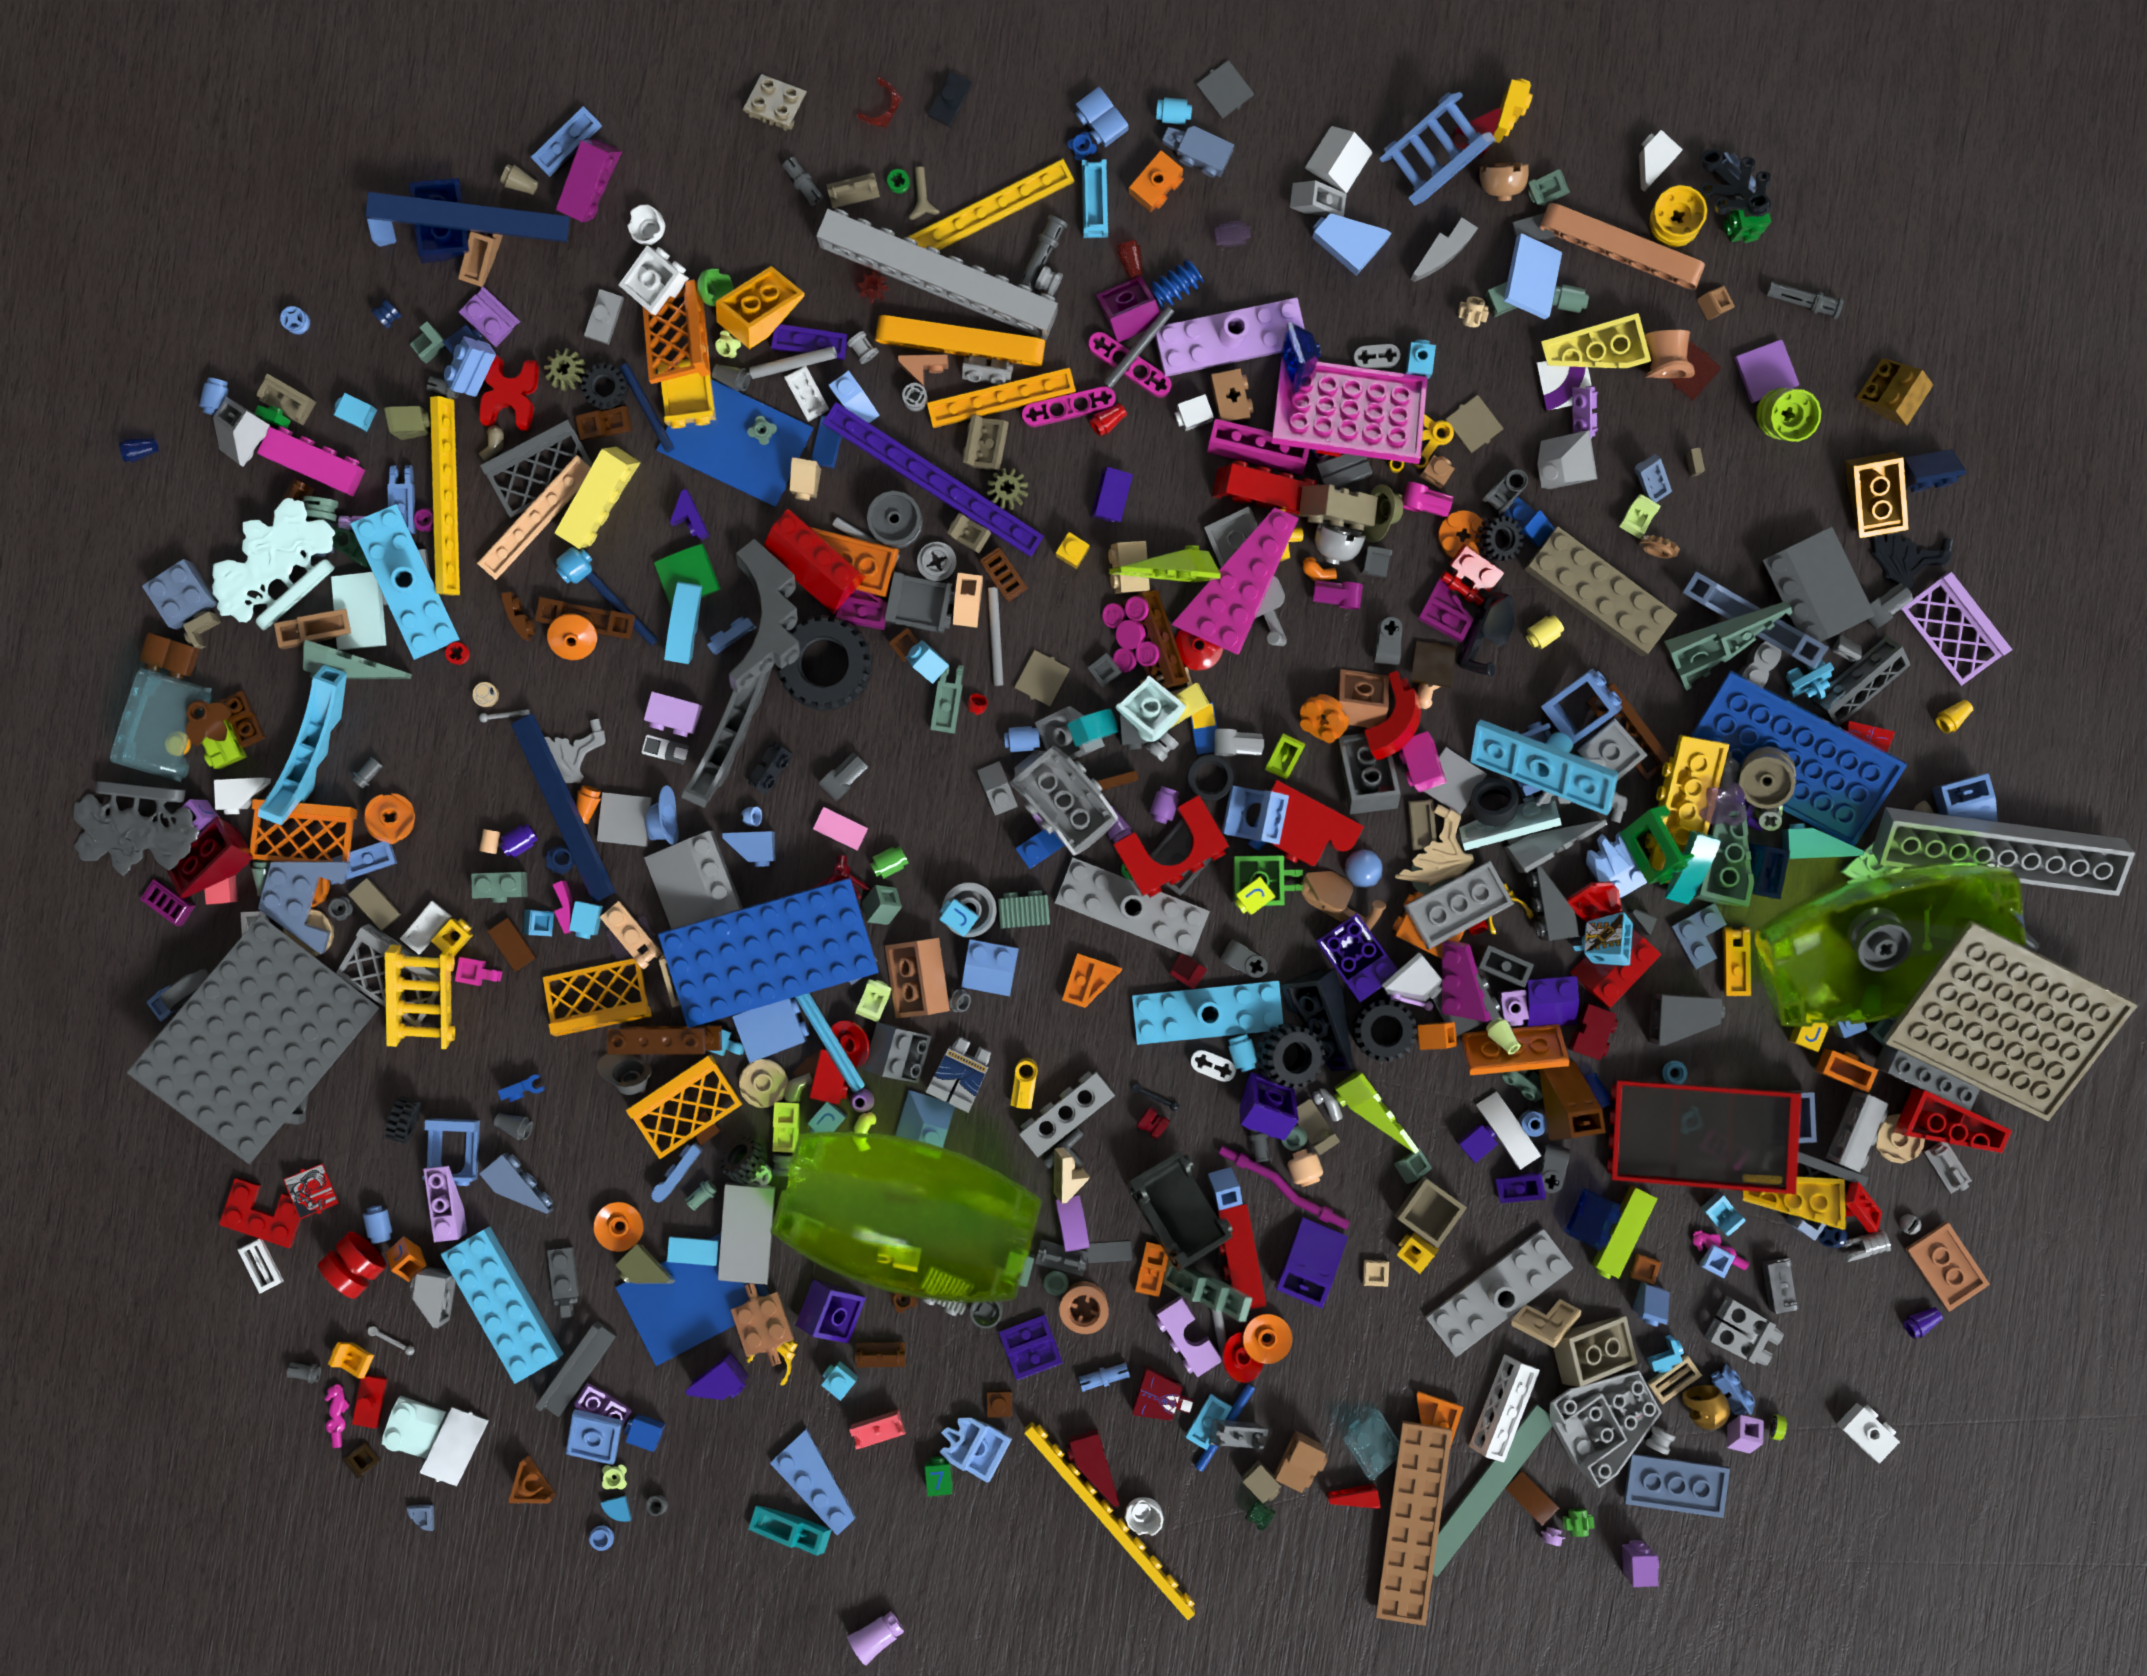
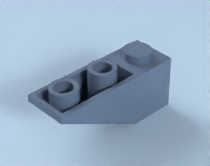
(510, 1181)

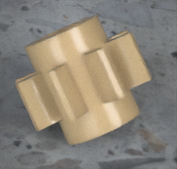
(1473, 311)

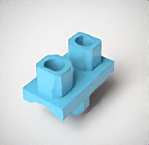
(1812, 683)

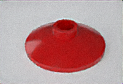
(1194, 658)
(853, 1041)
(1245, 1368)

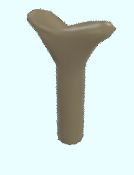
(922, 205)

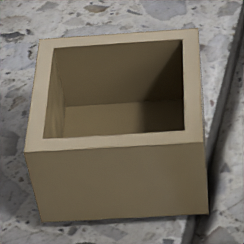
(1430, 1211)

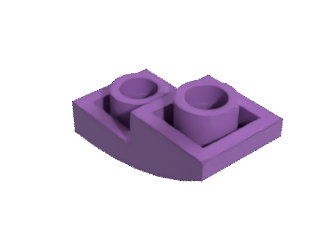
(1072, 1224)
(600, 1403)

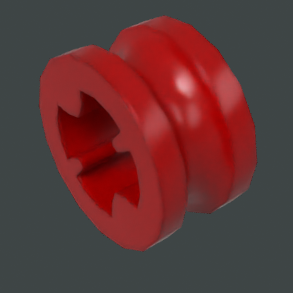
(449, 653)

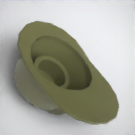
(1388, 512)

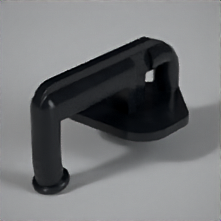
(1494, 622)

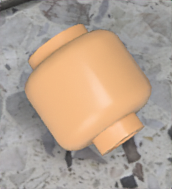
(1305, 1168)

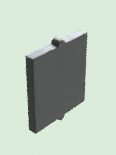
(1225, 89)

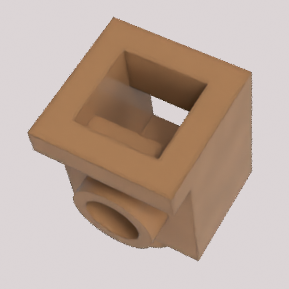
(1437, 471)

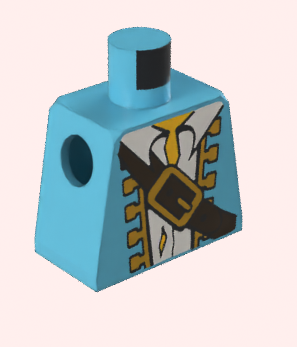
(1607, 940)

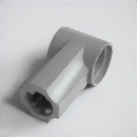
(1230, 742)

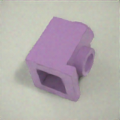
(1511, 997)

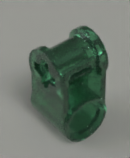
(352, 547)

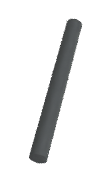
(1139, 346)

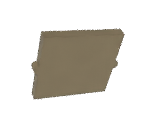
(1474, 424)
(1042, 678)

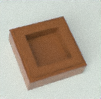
(1645, 1269)

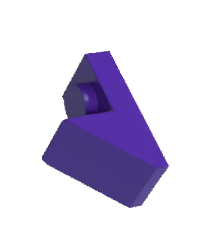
(686, 510)
(1521, 1188)

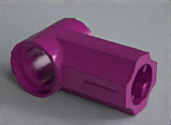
(1344, 594)

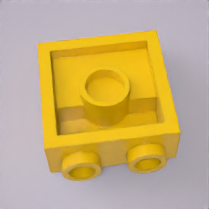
(1514, 103)

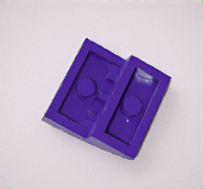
(1031, 1347)

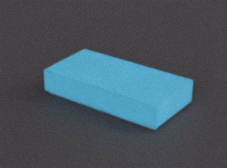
(693, 1251)

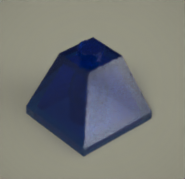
(1299, 355)

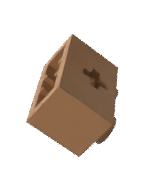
(1234, 382)

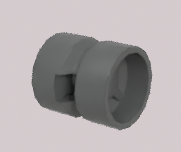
(986, 1314)

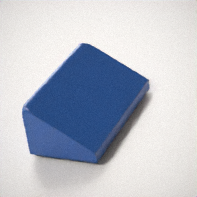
(826, 446)

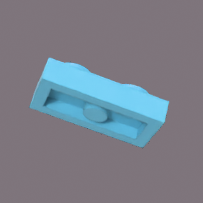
(1200, 1429)

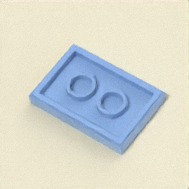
(1533, 276)

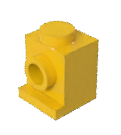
(444, 936)
(1415, 1259)

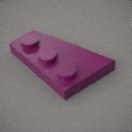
(1460, 985)

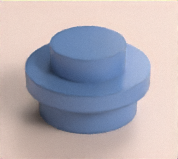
(601, 1537)

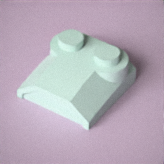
(1151, 709)
(412, 1427)

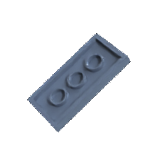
(1676, 1485)

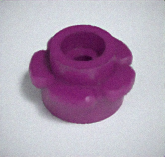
(419, 520)

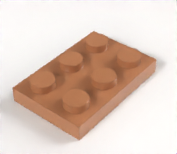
(1947, 1266)

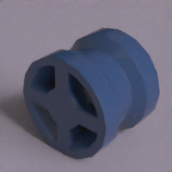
(386, 313)
(1827, 1237)

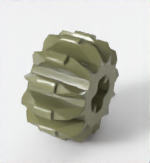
(556, 368)
(1013, 482)

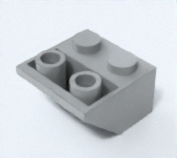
(238, 431)

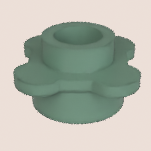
(764, 437)

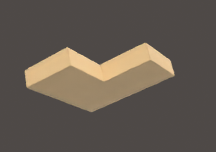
(1548, 1327)

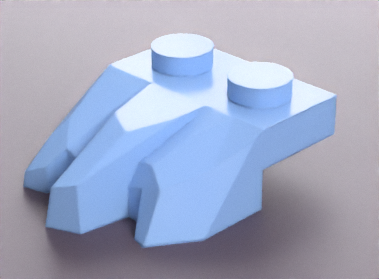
(1615, 865)
(975, 1447)

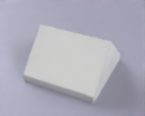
(1339, 158)

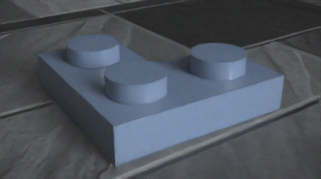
(1692, 934)

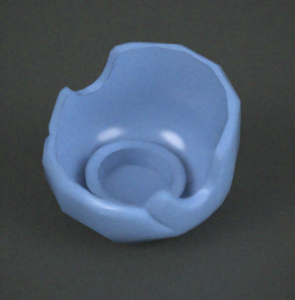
(1363, 868)

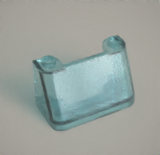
(155, 724)

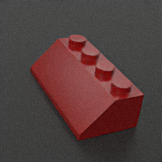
(813, 561)

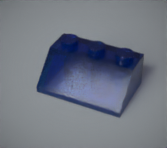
(439, 243)

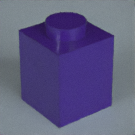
(1478, 1142)

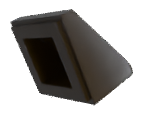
(361, 1460)

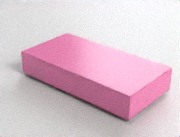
(840, 828)

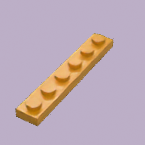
(1001, 397)

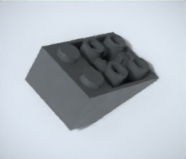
(1553, 912)

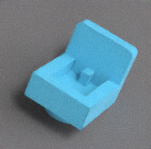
(1723, 1214)
(1664, 1361)

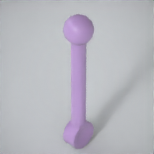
(1427, 1005)

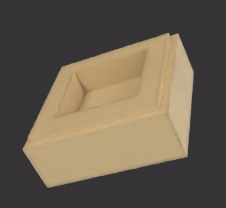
(1375, 1273)

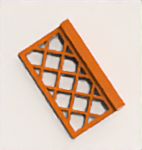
(697, 337)
(310, 813)

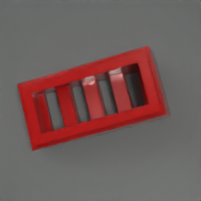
(1357, 1496)

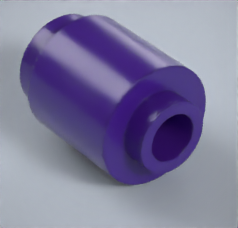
(518, 840)

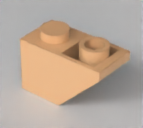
(967, 600)

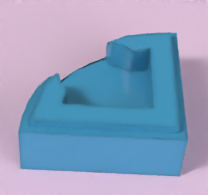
(617, 1508)

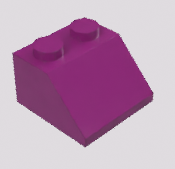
(1128, 308)

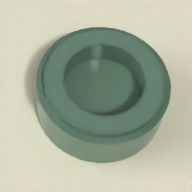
(1296, 1139)
(1056, 1282)

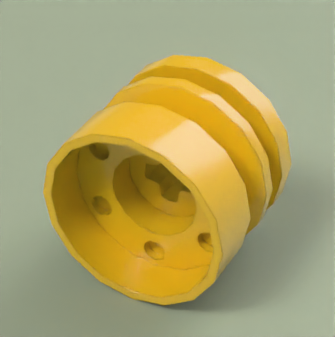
(1681, 203)

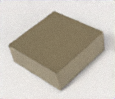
(1695, 462)

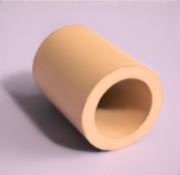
(489, 841)

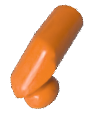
(1315, 572)

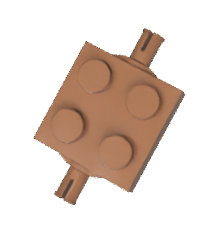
(762, 1324)

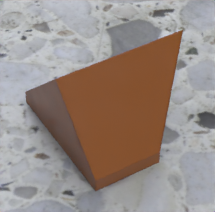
(530, 1484)

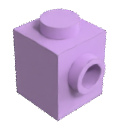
(1745, 1434)

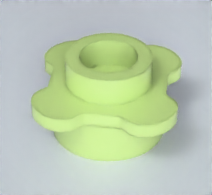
(727, 344)
(609, 1482)

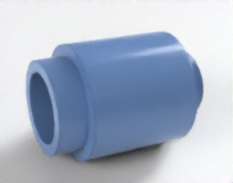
(213, 395)
(1022, 739)
(1527, 1117)
(377, 1224)

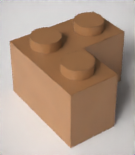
(1300, 1462)

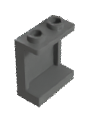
(920, 603)

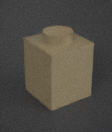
(1261, 1482)

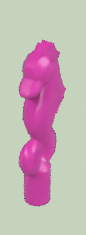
(1700, 1238)
(338, 1405)

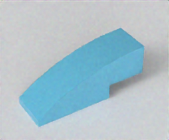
(683, 623)

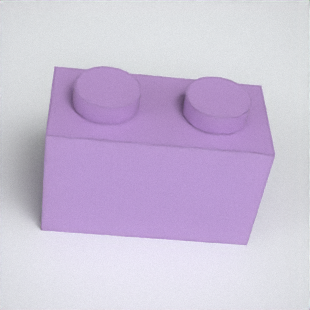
(672, 713)

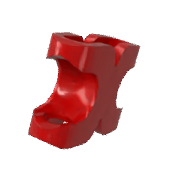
(510, 393)

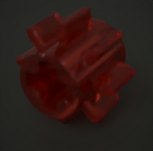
(875, 281)

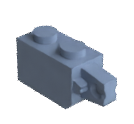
(1200, 149)

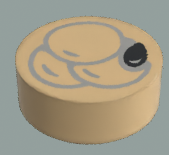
(485, 694)

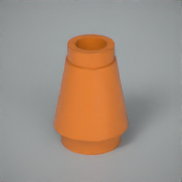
(587, 801)

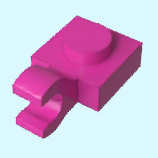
(472, 972)

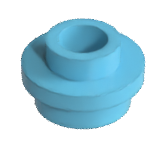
(1682, 1072)

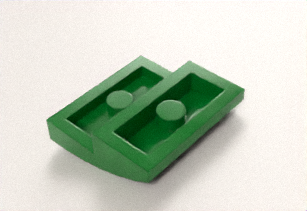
(688, 567)

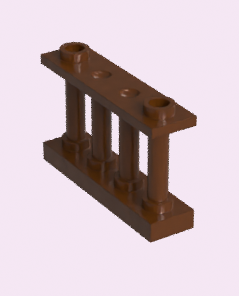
(664, 1040)

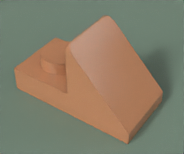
(916, 364)

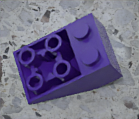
(1357, 957)
(1311, 1263)

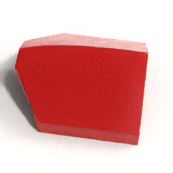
(1596, 901)

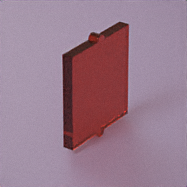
(1704, 370)

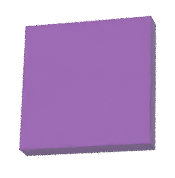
(1766, 370)

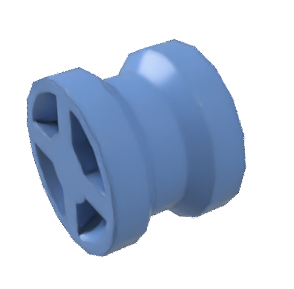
(290, 316)

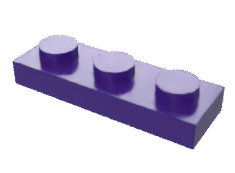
(806, 340)

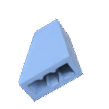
(1349, 240)

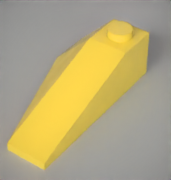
(1606, 345)

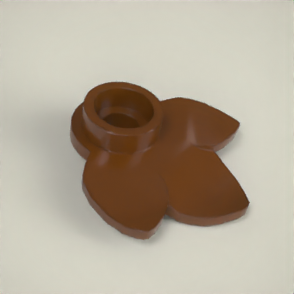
(208, 725)

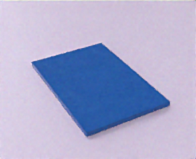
(734, 457)
(685, 1312)

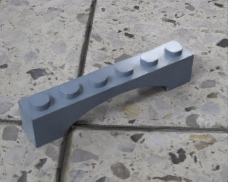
(1732, 606)

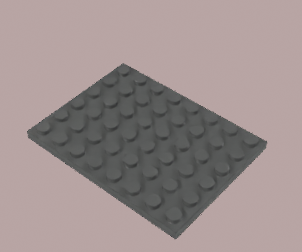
(253, 1040)

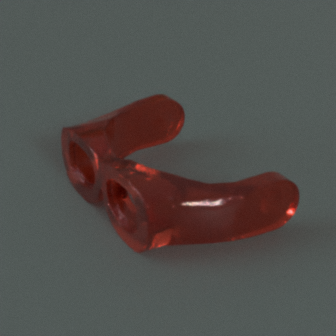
(884, 119)

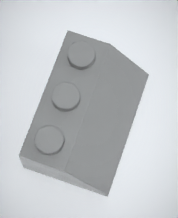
(1857, 1131)

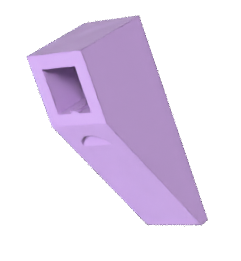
(444, 1205)

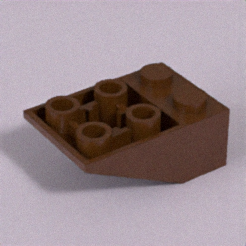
(1569, 1103)

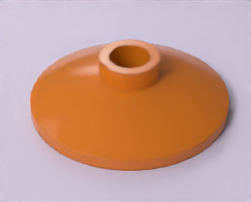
(576, 627)
(606, 1229)
(1276, 1347)

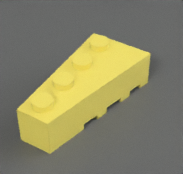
(597, 496)

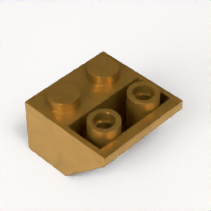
(1895, 391)

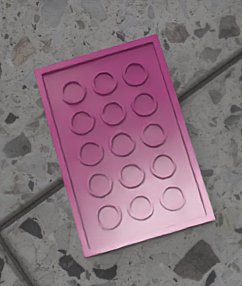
(1352, 412)

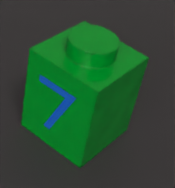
(938, 1476)

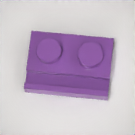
(489, 317)

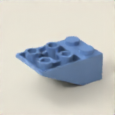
(1967, 798)

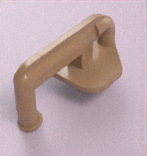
(1331, 895)

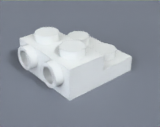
(654, 279)

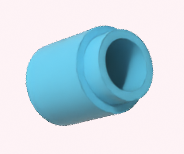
(1173, 110)
(1242, 1052)

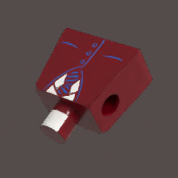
(1159, 1396)

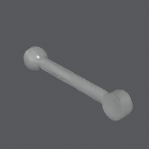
(483, 717)
(373, 1330)

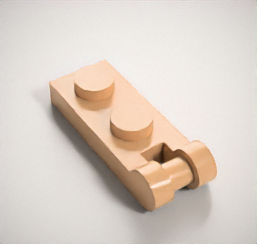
(630, 934)

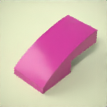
(565, 913)

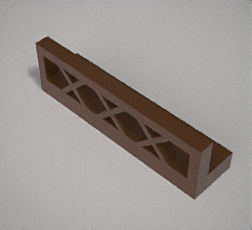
(1161, 634)
(1639, 730)

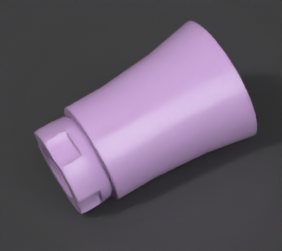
(875, 1637)

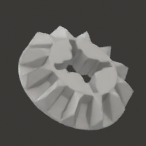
(925, 558)

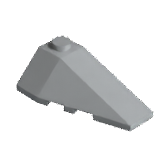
(1536, 848)

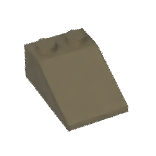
(1595, 1351)

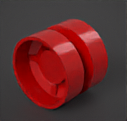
(352, 1265)

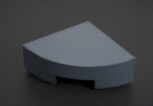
(422, 1515)

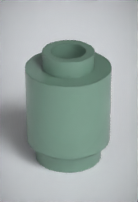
(1570, 298)

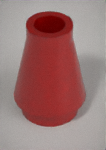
(1107, 419)

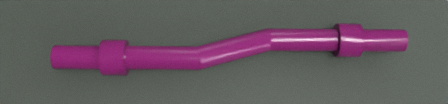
(1325, 1213)

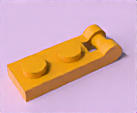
(1737, 962)

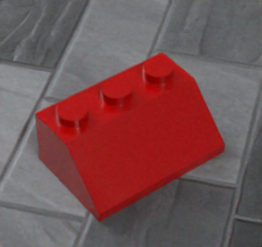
(1610, 982)

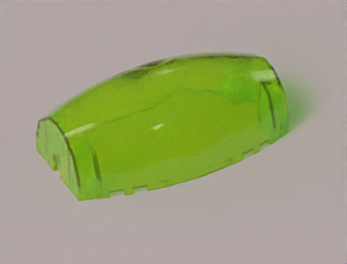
(1820, 979)
(907, 1217)

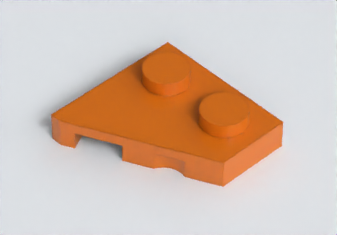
(1088, 980)

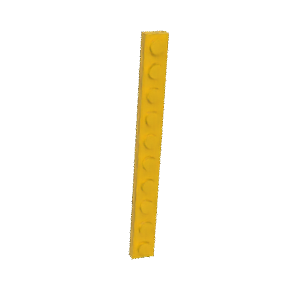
(1118, 1528)

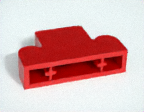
(1310, 827)

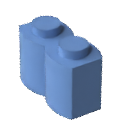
(1101, 117)

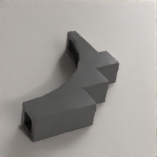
(773, 642)
(725, 743)

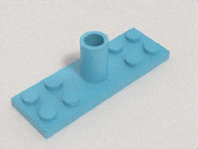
(415, 608)
(1545, 765)
(1178, 1013)

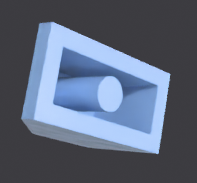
(853, 397)

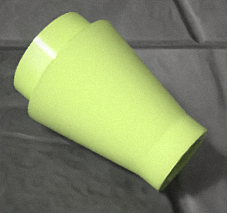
(1502, 1034)

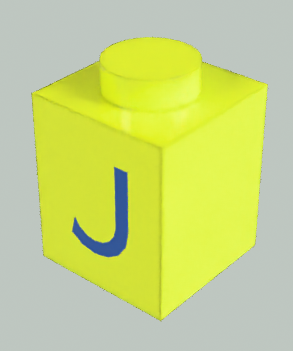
(1253, 896)

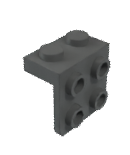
(1465, 1024)

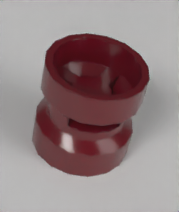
(1157, 1127)

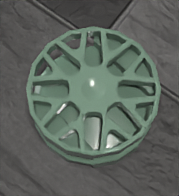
(320, 508)

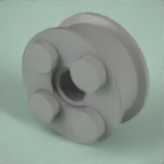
(984, 903)

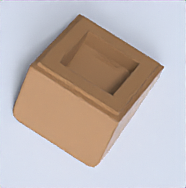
(1715, 302)

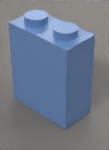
(771, 1029)

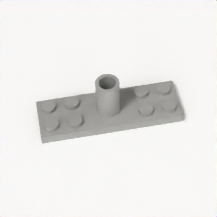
(1104, 896)
(1476, 1307)

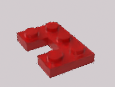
(242, 1217)

